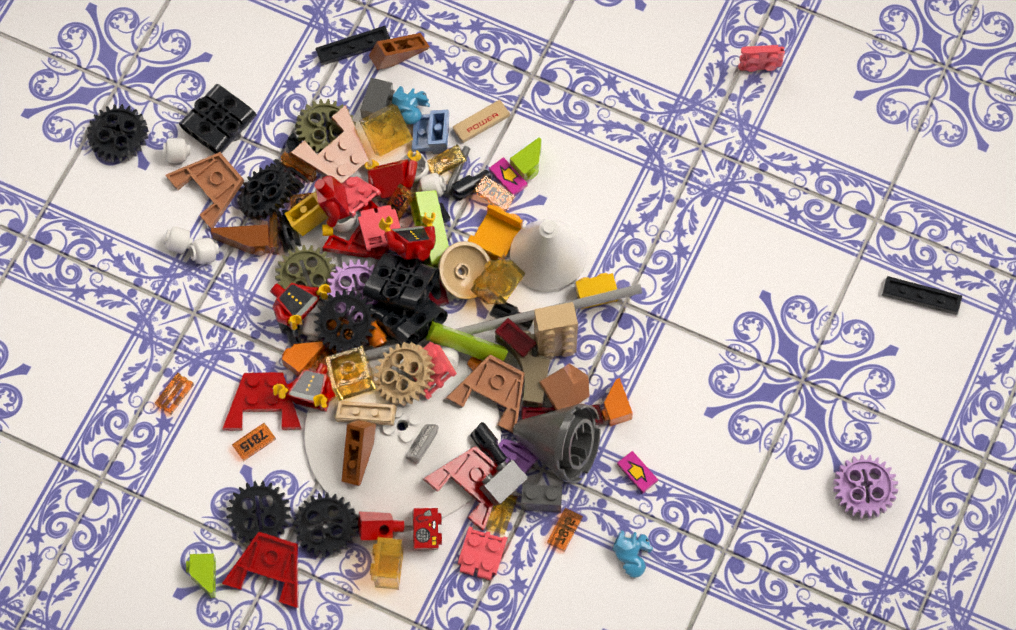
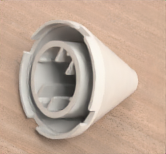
(549, 255)

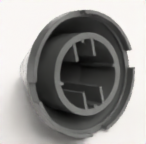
(562, 439)

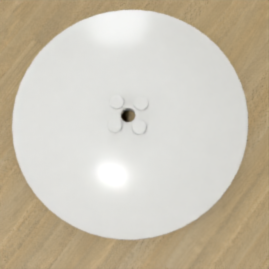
(390, 479)

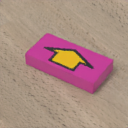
(508, 176)
(637, 472)

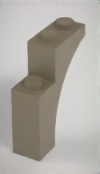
(535, 370)

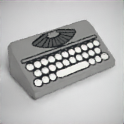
(422, 443)

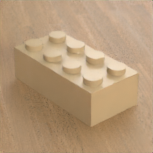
(556, 330)

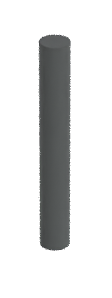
(455, 174)

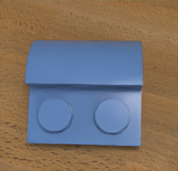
(431, 132)

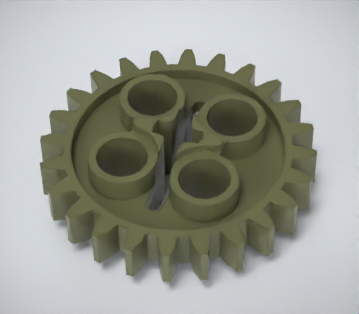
(309, 129)
(321, 270)

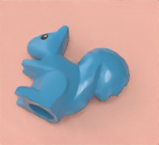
(408, 104)
(627, 552)

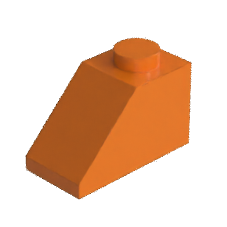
(302, 356)
(616, 405)

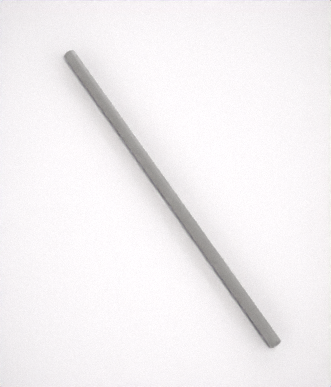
(524, 316)

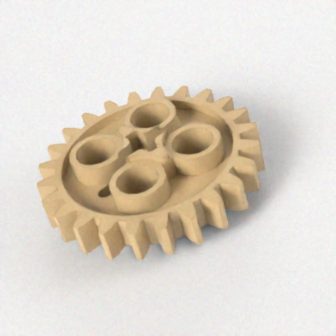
(394, 390)

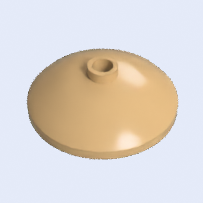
(468, 258)

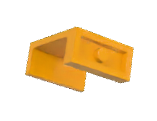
(497, 232)

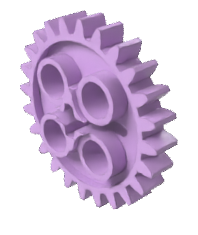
(346, 273)
(848, 487)

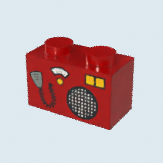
(426, 528)

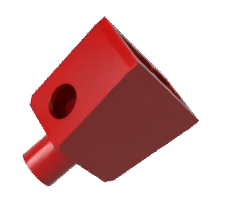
(371, 523)

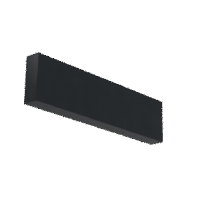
(351, 45)
(922, 295)

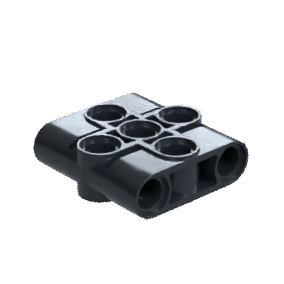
(216, 103)
(401, 283)
(406, 325)

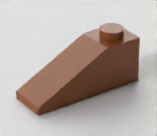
(396, 50)
(250, 239)
(358, 447)

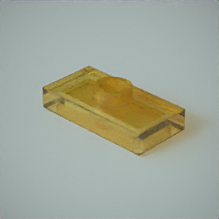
(446, 160)
(501, 515)

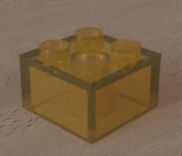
(386, 130)
(497, 281)
(350, 373)
(388, 563)

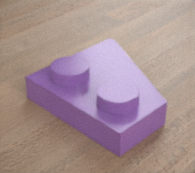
(518, 454)

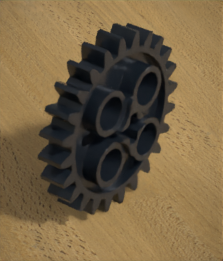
(117, 133)
(266, 192)
(360, 329)
(240, 515)
(328, 542)

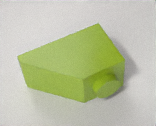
(527, 160)
(203, 572)

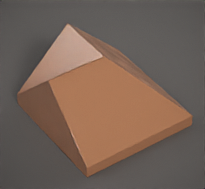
(566, 387)

